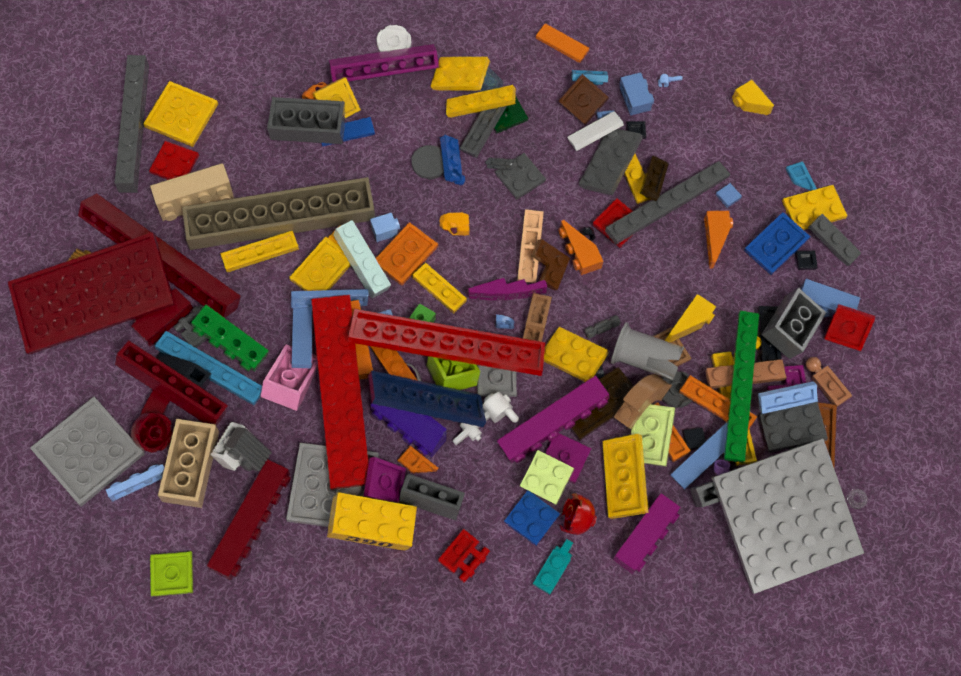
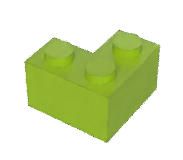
(453, 373)

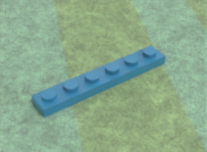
(221, 374)

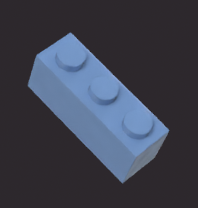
(828, 297)

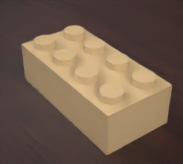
(191, 189)
(188, 463)

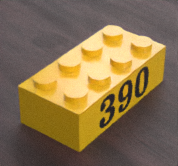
(372, 521)

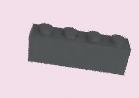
(306, 120)

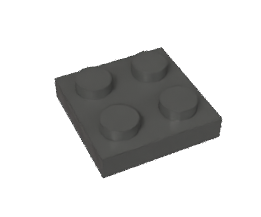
(522, 179)

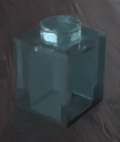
(491, 81)

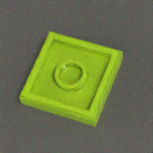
(171, 573)

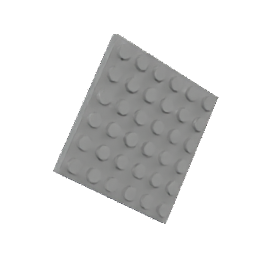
(787, 515)

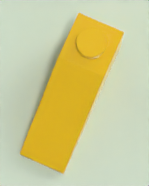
(693, 318)

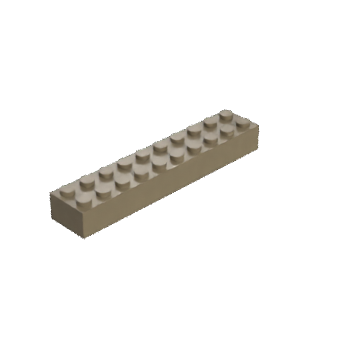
(278, 213)

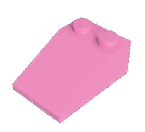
(288, 384)

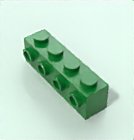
(229, 338)

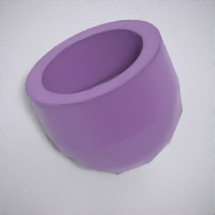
(721, 467)

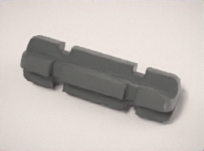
(500, 163)
(602, 326)

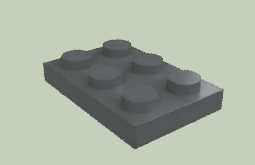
(793, 427)

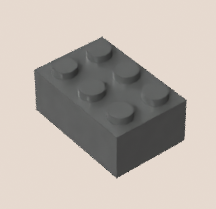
(794, 323)

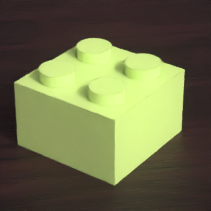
(547, 477)

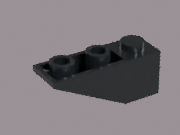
(187, 369)

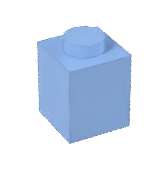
(384, 227)

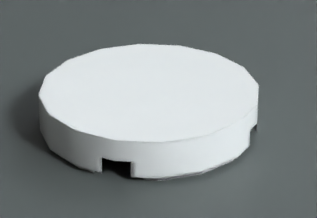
(393, 38)

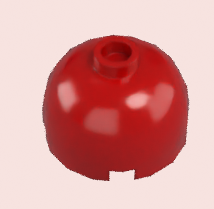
(580, 513)

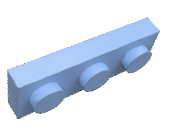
(787, 397)
(135, 482)

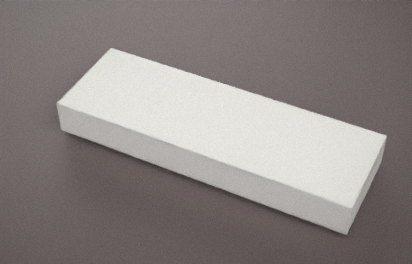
(595, 131)

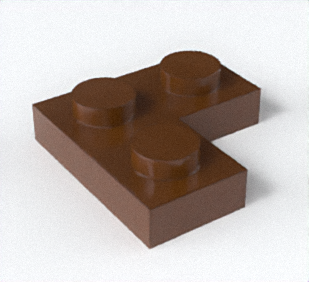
(554, 262)

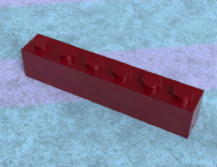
(170, 384)
(249, 519)

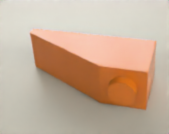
(716, 228)

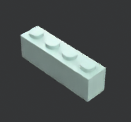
(361, 259)

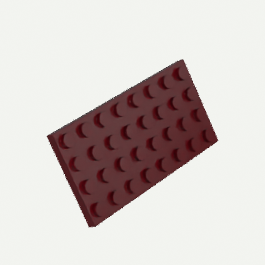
(90, 293)

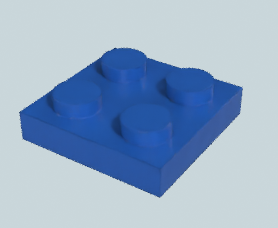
(531, 518)

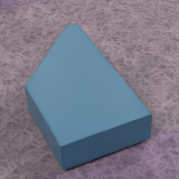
(800, 176)

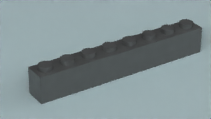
(132, 124)

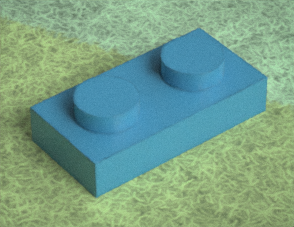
(596, 77)

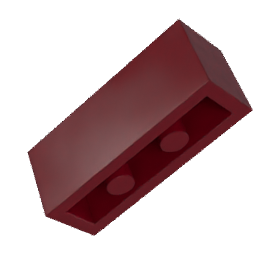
(153, 325)

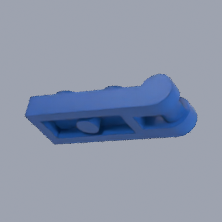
(451, 160)

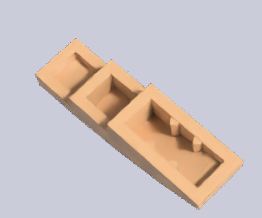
(531, 234)

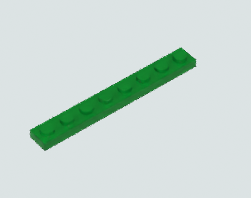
(741, 387)

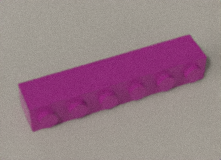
(384, 63)
(554, 419)

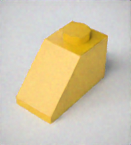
(752, 99)

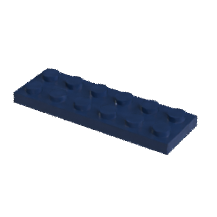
(426, 399)

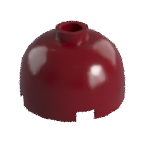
(151, 432)

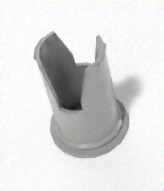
(646, 352)

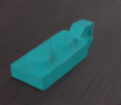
(554, 568)

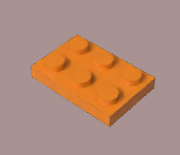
(406, 253)

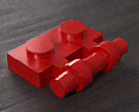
(459, 551)

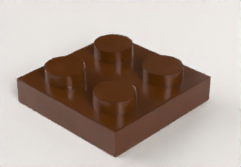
(583, 99)

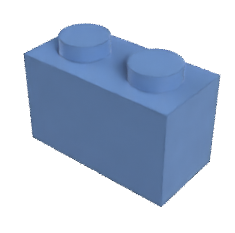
(636, 93)

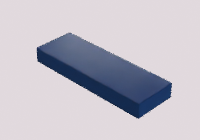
(357, 129)

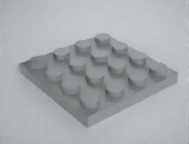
(87, 451)
(311, 489)

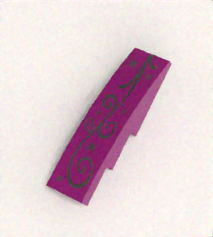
(501, 291)

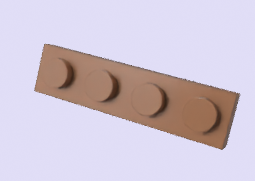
(763, 372)

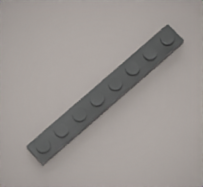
(667, 202)

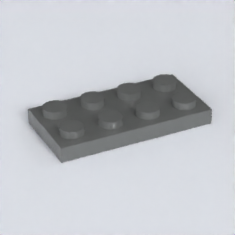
(610, 161)

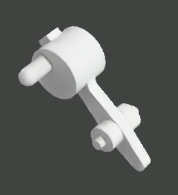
(495, 407)

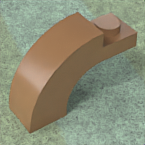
(640, 397)

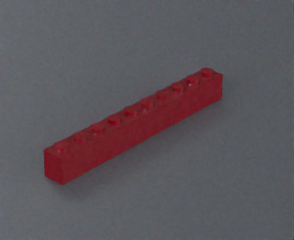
(179, 269)

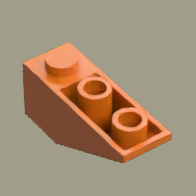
(587, 255)

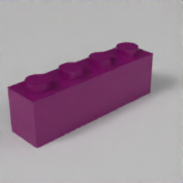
(646, 534)

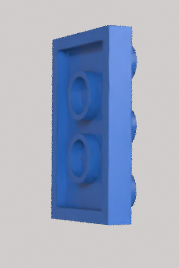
(777, 243)

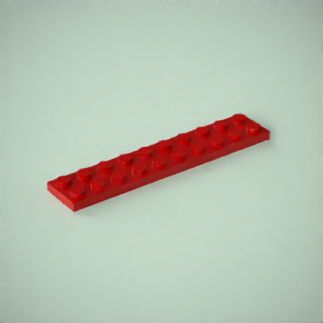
(447, 342)
(340, 392)

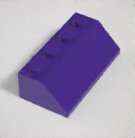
(415, 428)

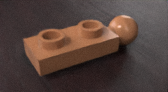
(828, 382)

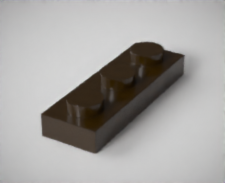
(654, 178)

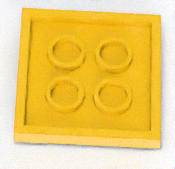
(181, 114)

